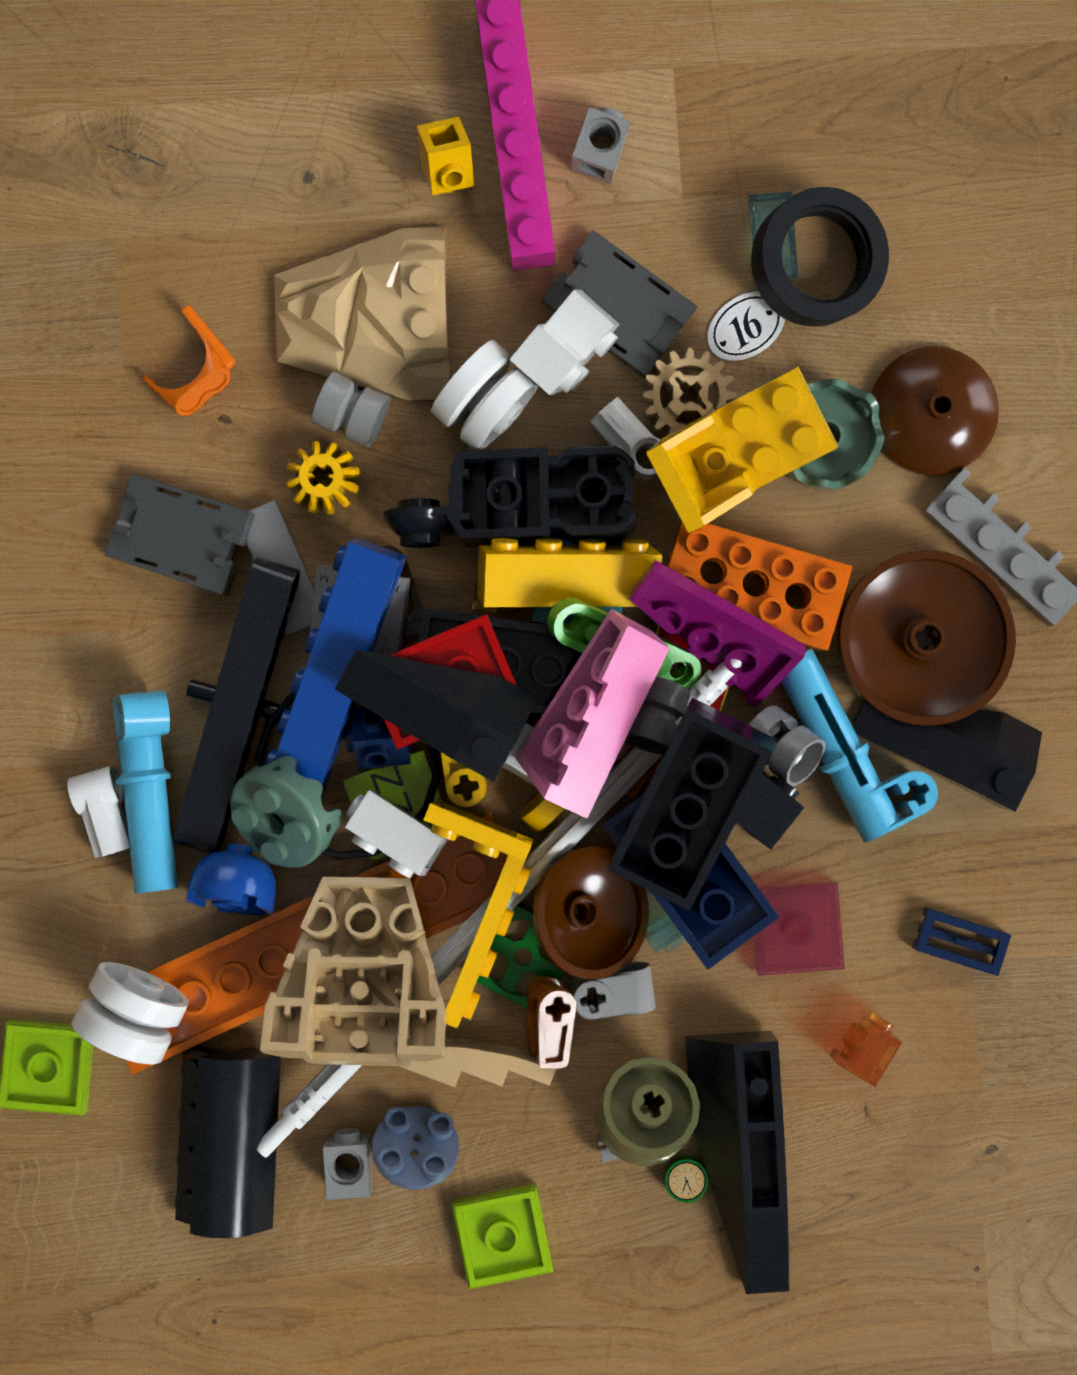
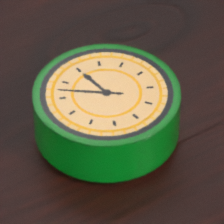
(686, 1179)

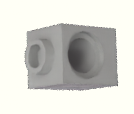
(600, 162)
(346, 1183)

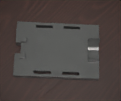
(645, 313)
(179, 534)

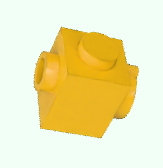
(445, 155)

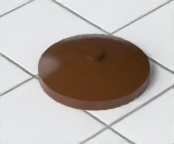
(926, 638)

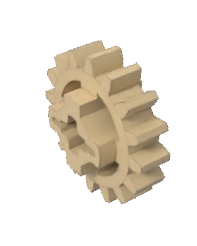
(674, 381)

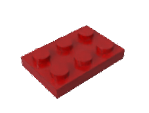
(465, 647)

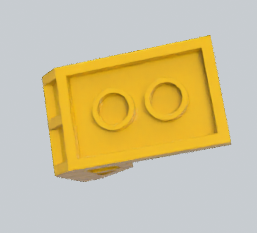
(741, 448)

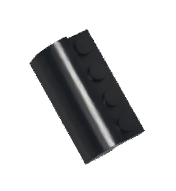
(223, 1115)

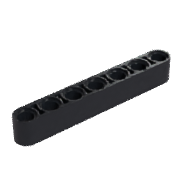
(233, 710)

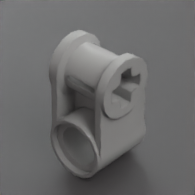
(620, 994)

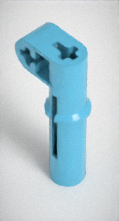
(139, 725)
(847, 758)

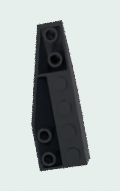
(745, 1149)

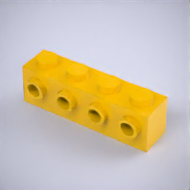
(552, 572)

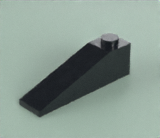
(449, 708)
(980, 753)

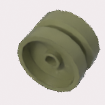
(664, 1091)

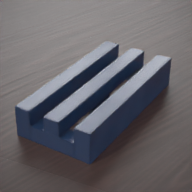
(926, 930)

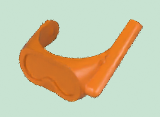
(210, 380)

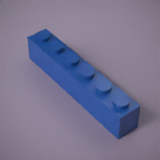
(351, 621)

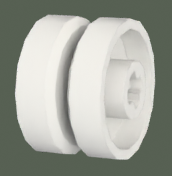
(484, 396)
(129, 1013)

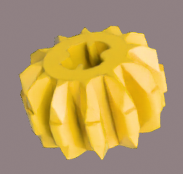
(320, 493)

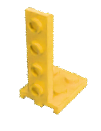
(490, 840)

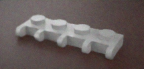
(1002, 550)

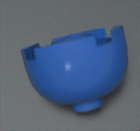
(233, 882)

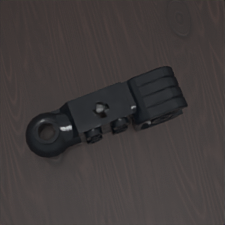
(525, 498)

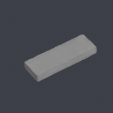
(272, 540)

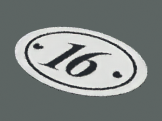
(743, 328)

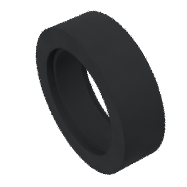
(868, 240)

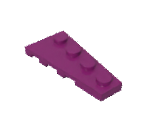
(718, 631)

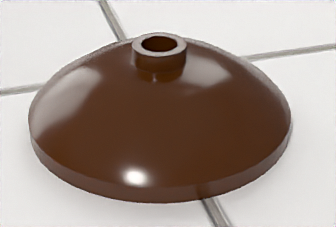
(917, 434)
(609, 918)

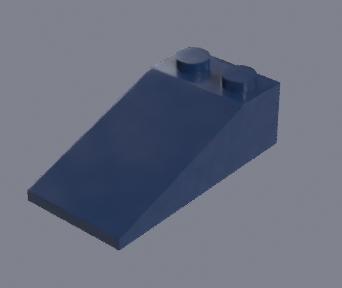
(726, 909)

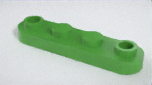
(587, 621)

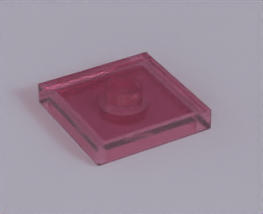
(805, 934)

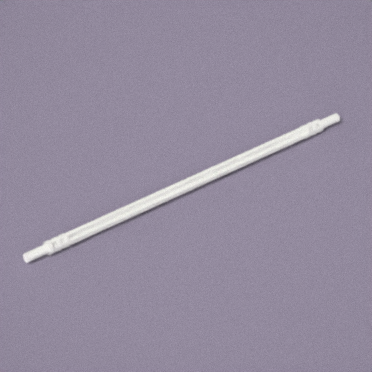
(458, 945)

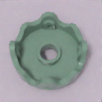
(859, 436)
(296, 801)

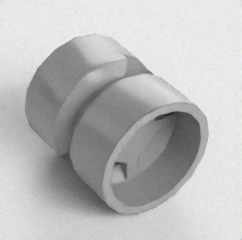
(345, 407)
(796, 747)

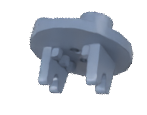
(435, 1150)

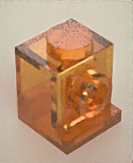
(868, 1048)

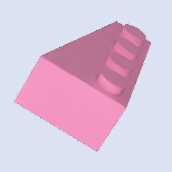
(592, 714)

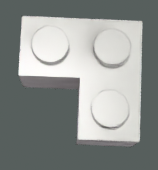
(563, 346)

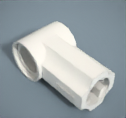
(623, 429)
(99, 803)

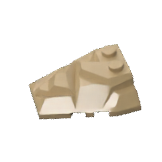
(371, 314)
(358, 981)

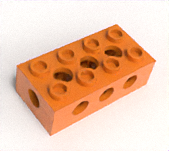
(777, 567)

